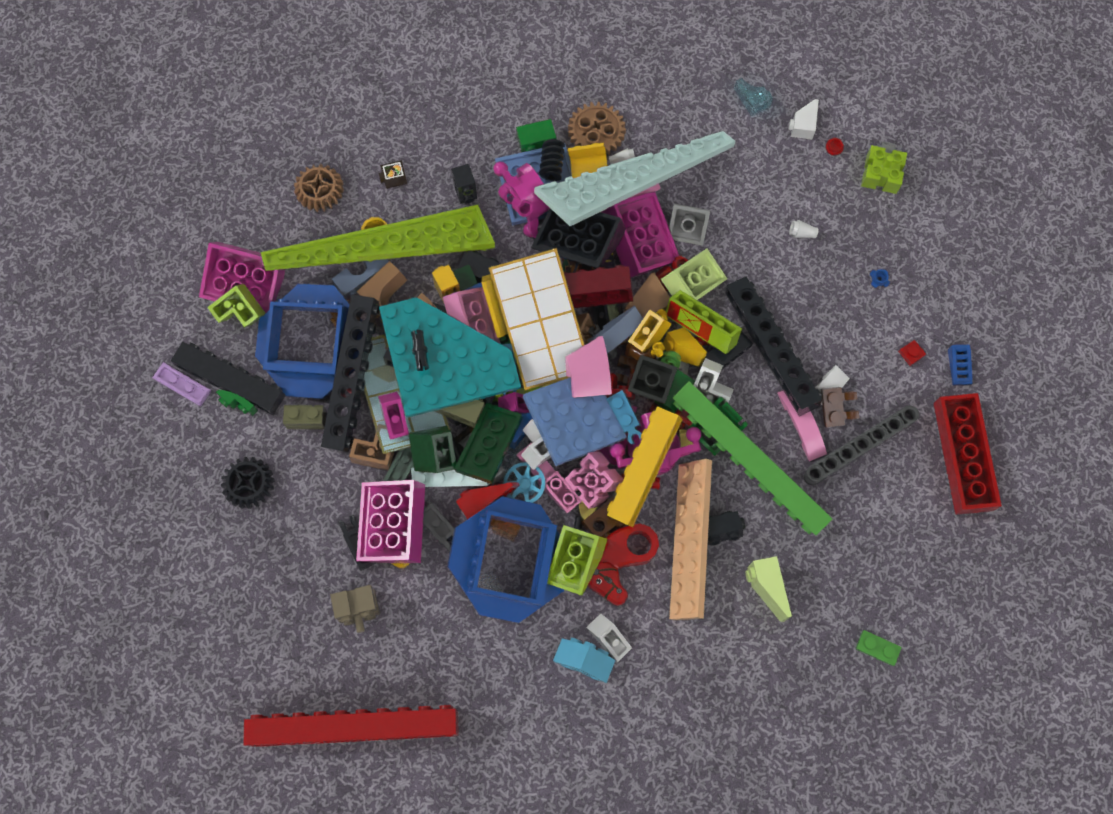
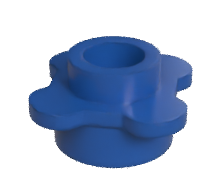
(883, 274)

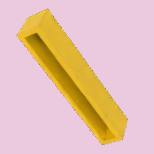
(644, 466)

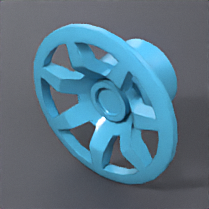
(528, 484)

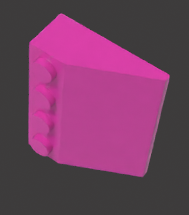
(647, 237)
(234, 266)
(391, 522)

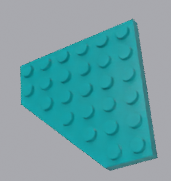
(460, 359)

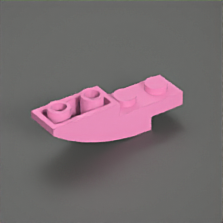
(555, 485)

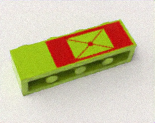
(703, 321)

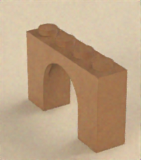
(385, 284)

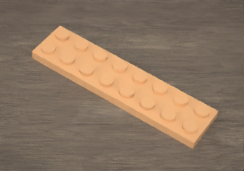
(691, 540)

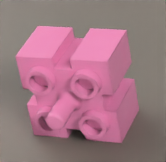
(594, 479)

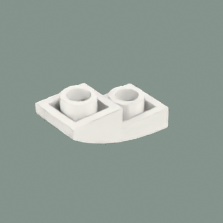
(833, 378)

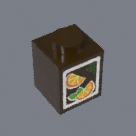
(393, 174)

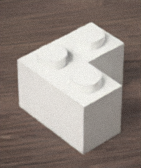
(707, 383)
(536, 452)

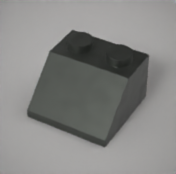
(652, 379)

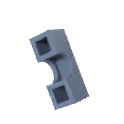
(350, 284)

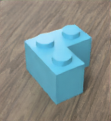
(584, 659)

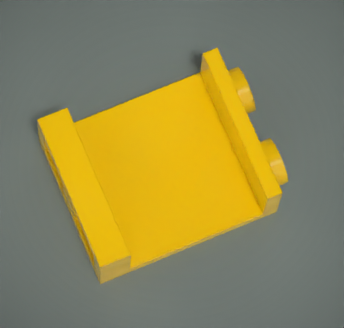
(587, 158)

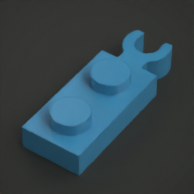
(625, 415)

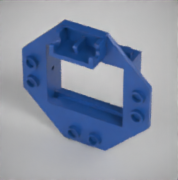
(299, 377)
(468, 552)

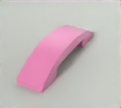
(807, 430)

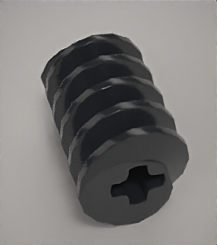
(551, 160)

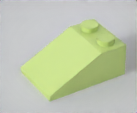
(695, 276)
(769, 585)

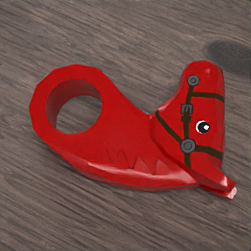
(616, 556)

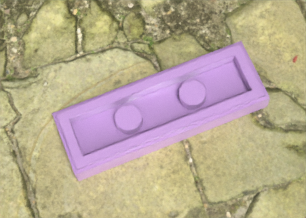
(181, 384)

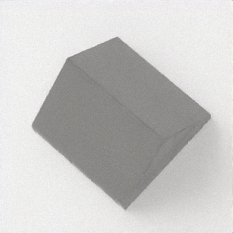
(689, 224)

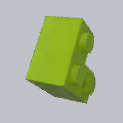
(239, 303)

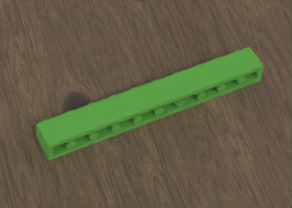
(755, 461)

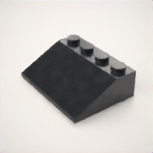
(585, 242)

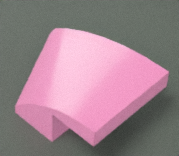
(589, 370)

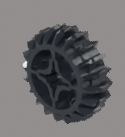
(241, 487)

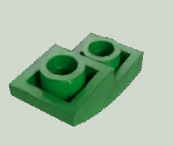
(233, 400)

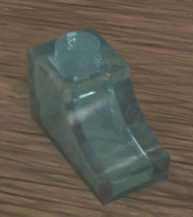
(753, 98)

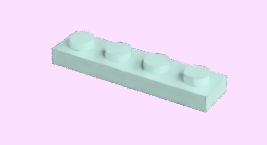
(445, 479)

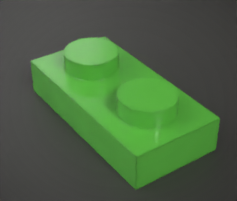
(878, 648)

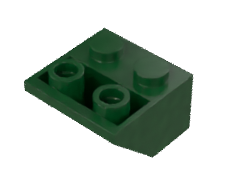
(432, 450)

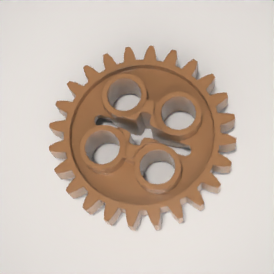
(597, 128)

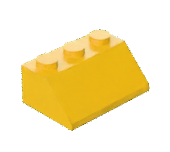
(494, 307)

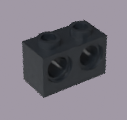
(464, 184)

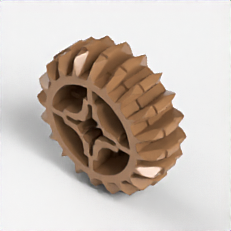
(326, 193)

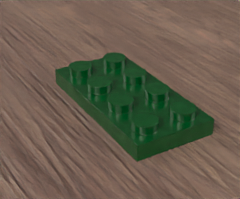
(488, 443)

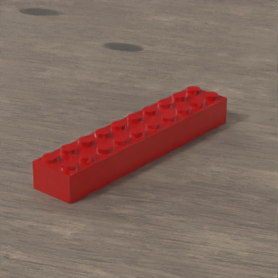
(349, 727)

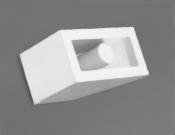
(804, 121)
(609, 637)

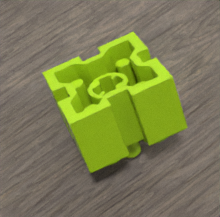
(884, 169)

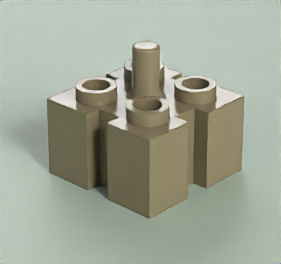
(354, 605)

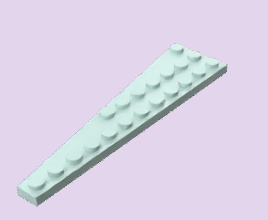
(596, 191)

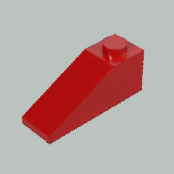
(477, 499)

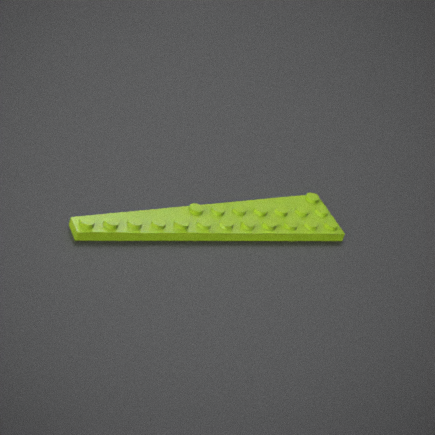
(427, 235)

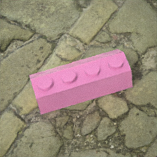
(472, 310)

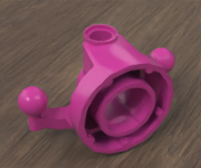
(522, 194)
(674, 453)

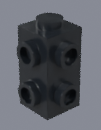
(725, 527)

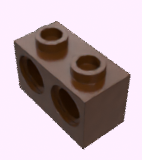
(600, 516)

